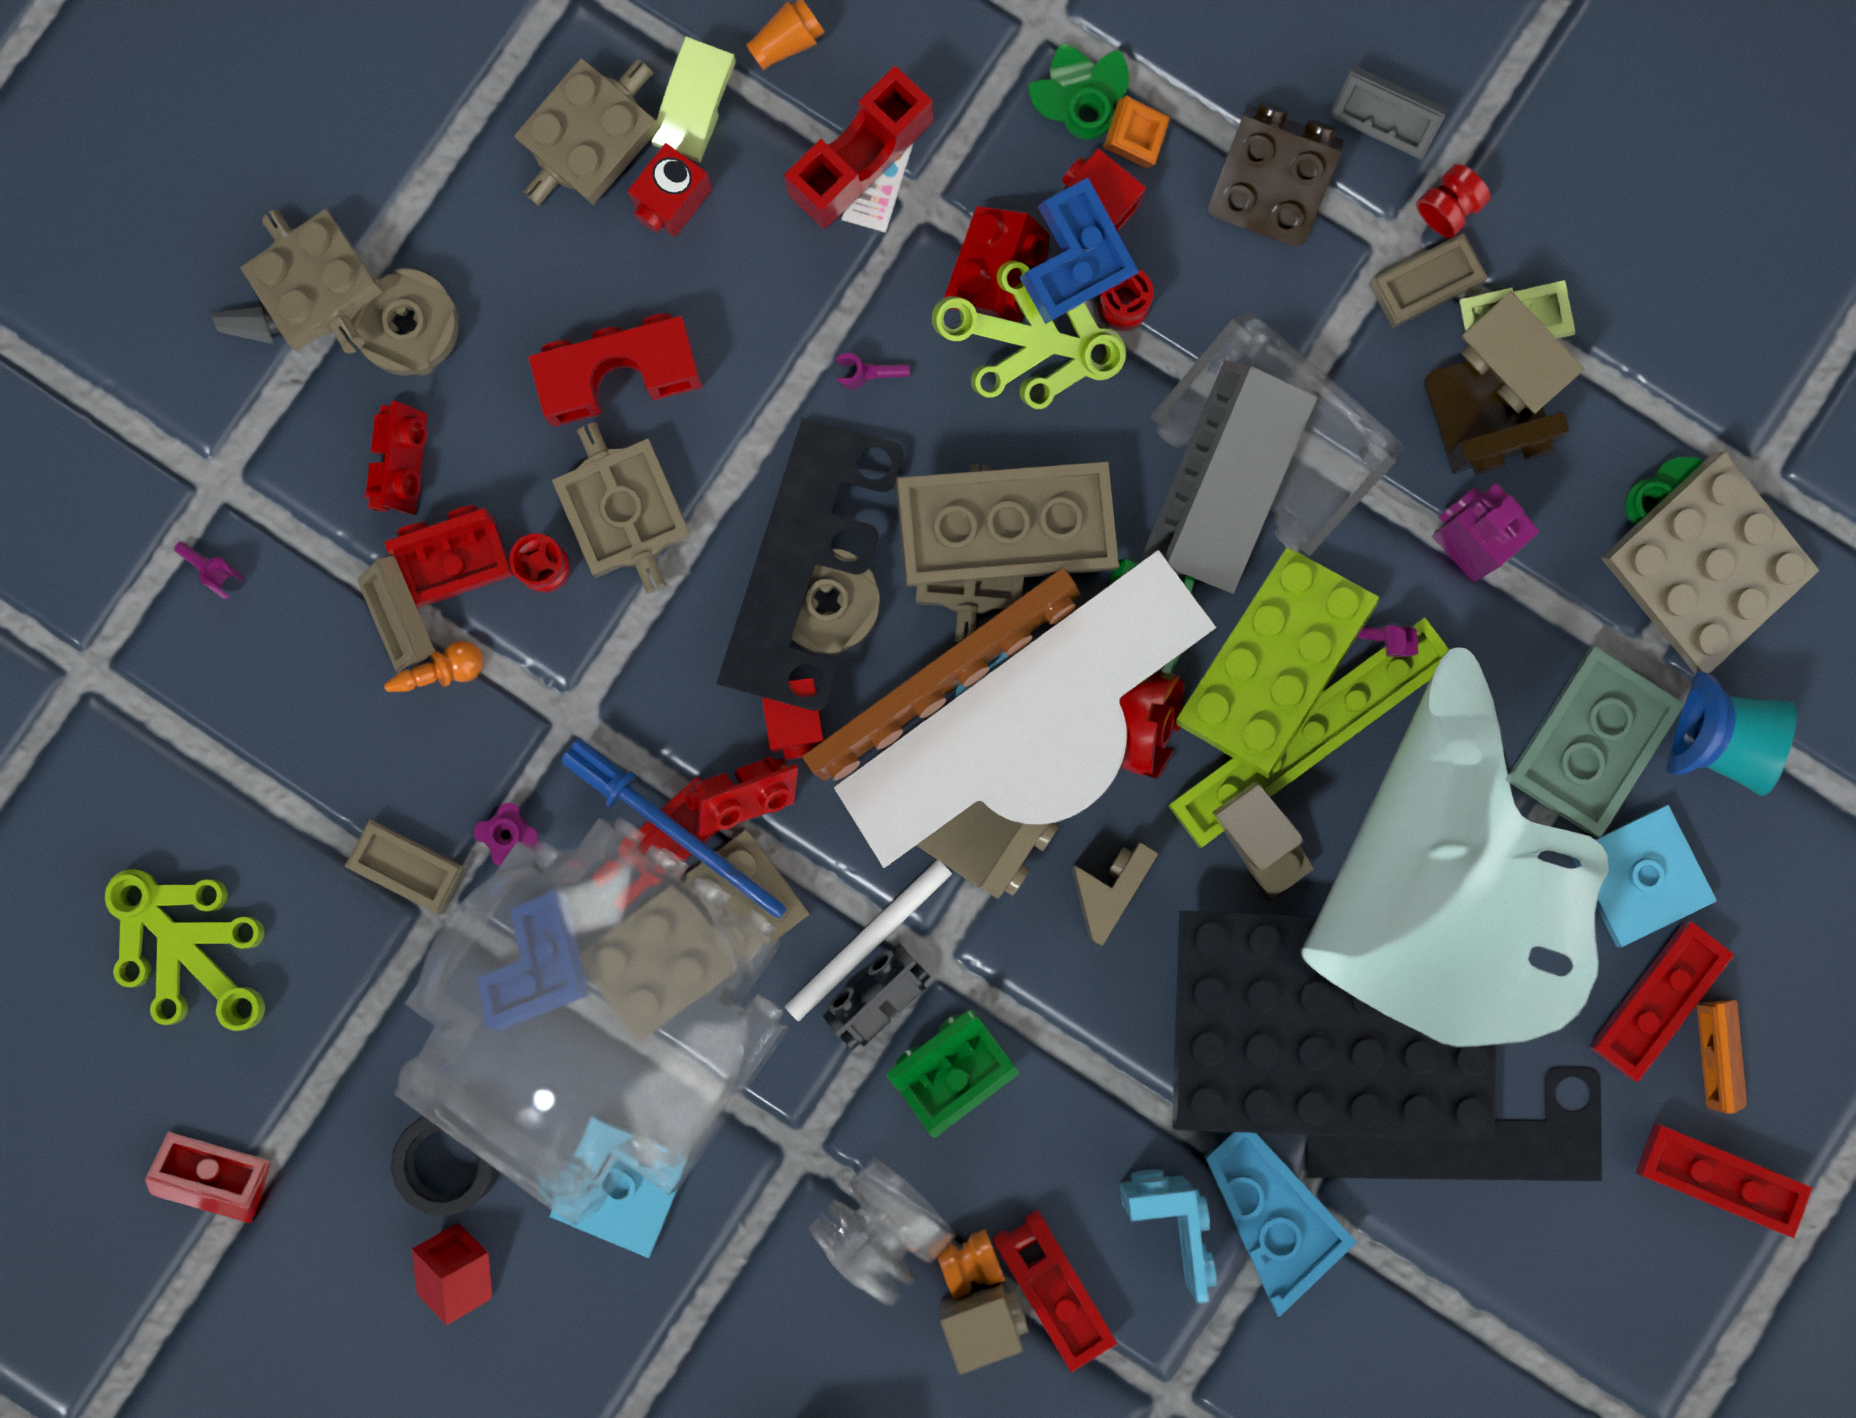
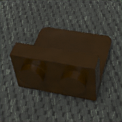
(1276, 174)
(1480, 426)

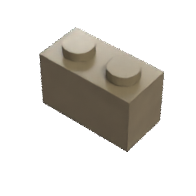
(1520, 355)
(983, 1326)

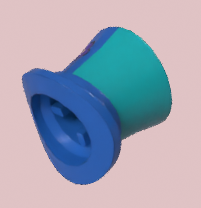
(1733, 735)

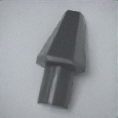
(246, 323)

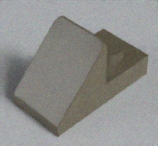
(1264, 840)
(1105, 904)

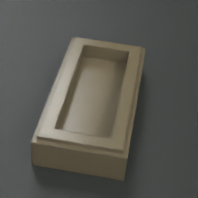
(1428, 280)
(395, 614)
(405, 867)

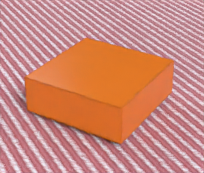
(1136, 132)

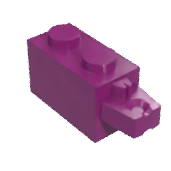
(1484, 531)

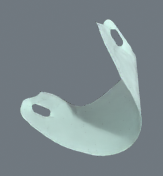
(1450, 888)

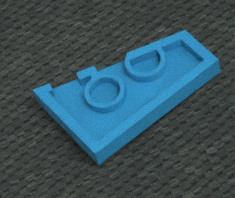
(1277, 1217)

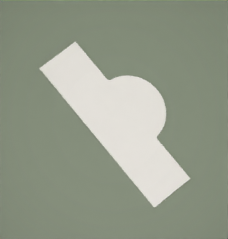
(1037, 730)

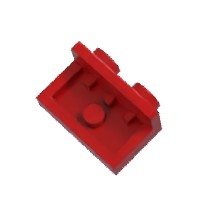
(991, 241)
(450, 555)

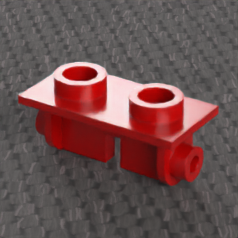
(401, 437)
(761, 789)

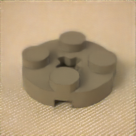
(417, 350)
(851, 623)

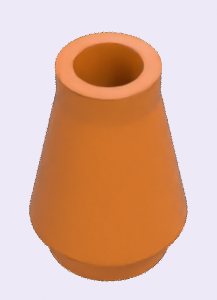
(785, 34)

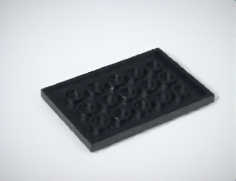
(1292, 1053)

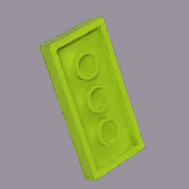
(1277, 661)

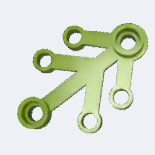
(1039, 343)
(179, 944)

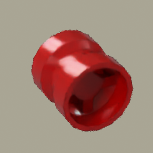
(1453, 200)
(1122, 309)
(531, 557)

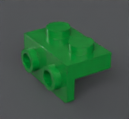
(951, 1072)

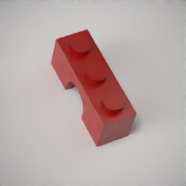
(837, 173)
(570, 374)

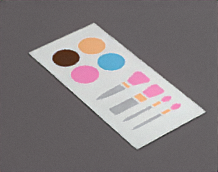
(877, 202)

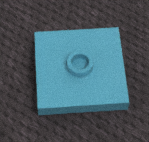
(1649, 877)
(630, 1214)

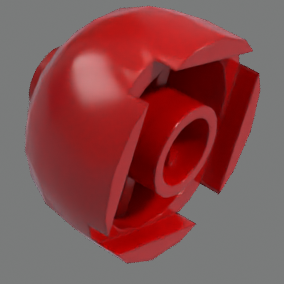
(1150, 718)

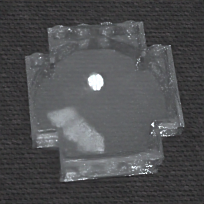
(592, 1017)

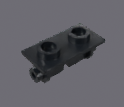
(856, 1012)

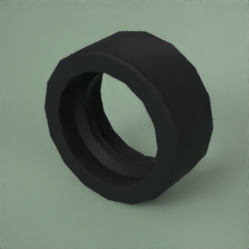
(414, 1190)

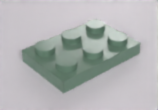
(1595, 742)

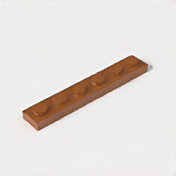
(960, 665)

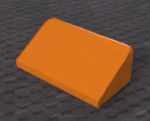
(1721, 1055)

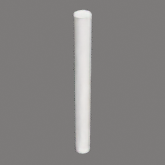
(868, 940)

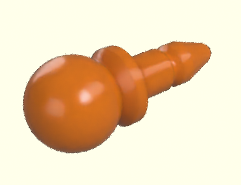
(459, 662)

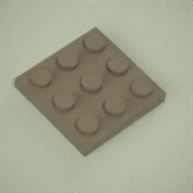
(1710, 563)

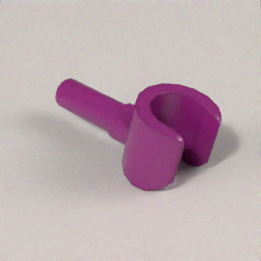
(868, 371)
(212, 571)
(1397, 639)

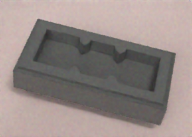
(1388, 112)

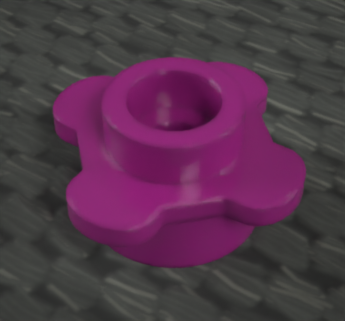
(507, 818)

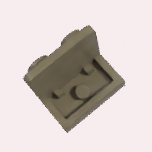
(987, 848)

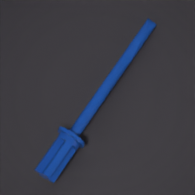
(616, 784)

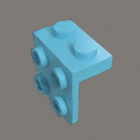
(1157, 1196)

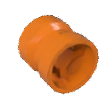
(972, 1263)

